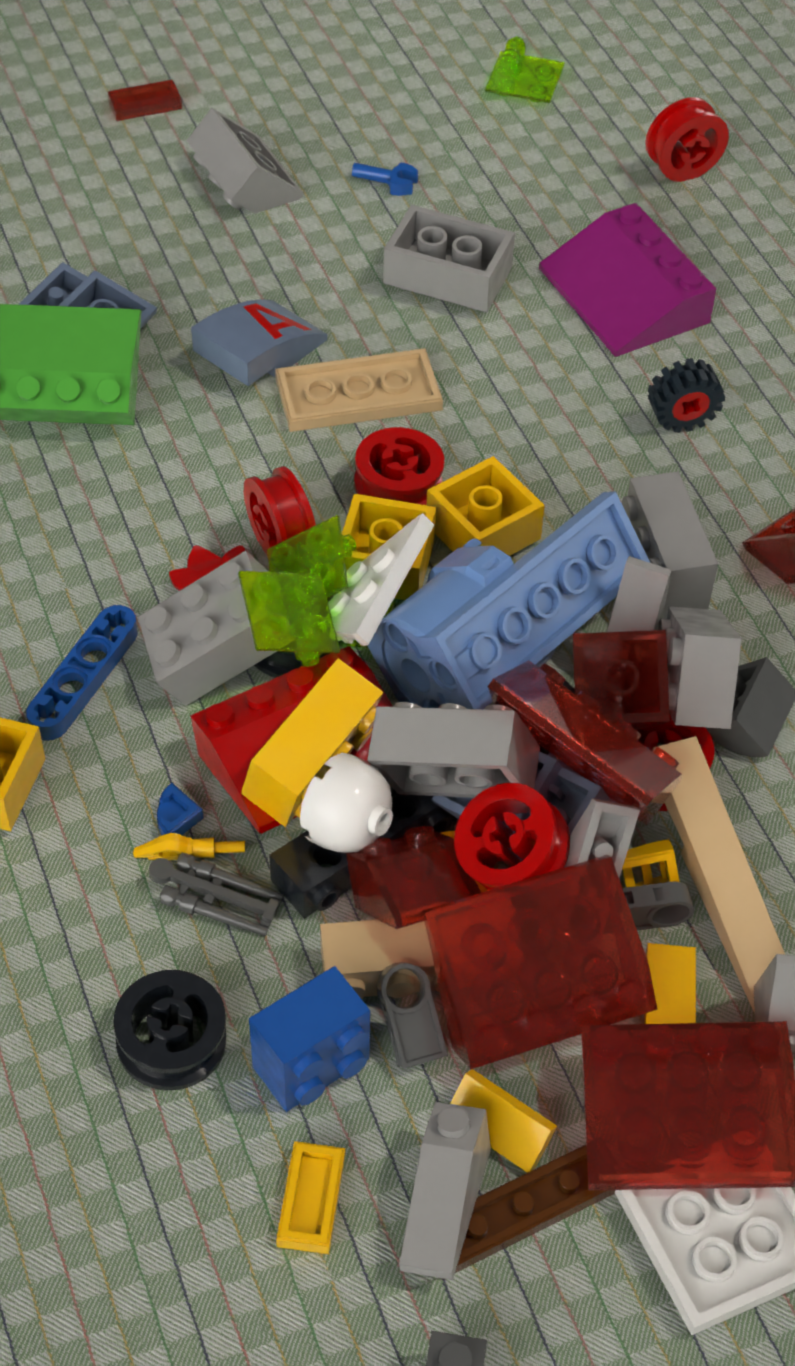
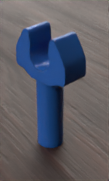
(399, 179)

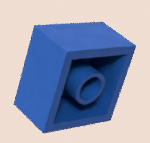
(310, 1039)

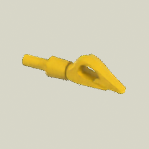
(173, 844)

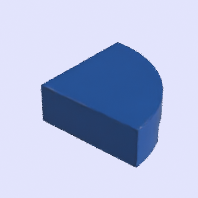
(177, 811)

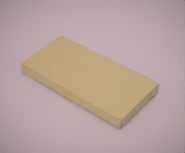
(358, 389)

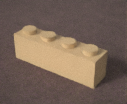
(369, 946)

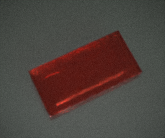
(144, 100)

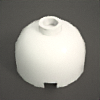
(347, 805)

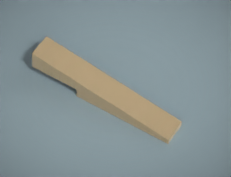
(720, 867)

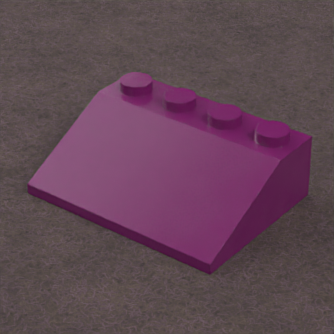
(630, 281)

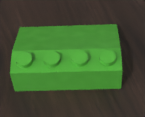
(69, 364)

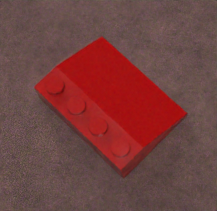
(238, 727)

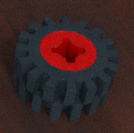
(686, 395)

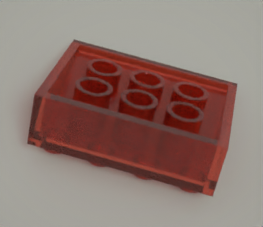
(587, 740)
(538, 961)
(688, 1105)

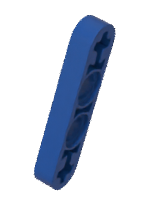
(88, 673)

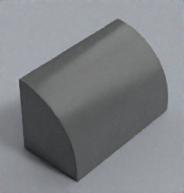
(759, 710)

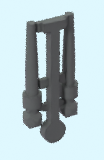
(162, 871)

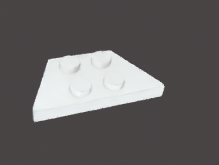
(375, 583)

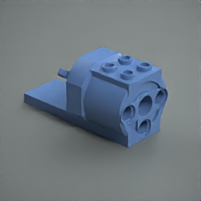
(492, 615)

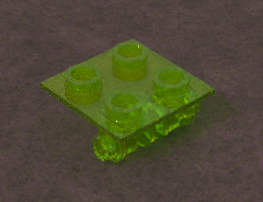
(523, 74)
(318, 552)
(289, 614)

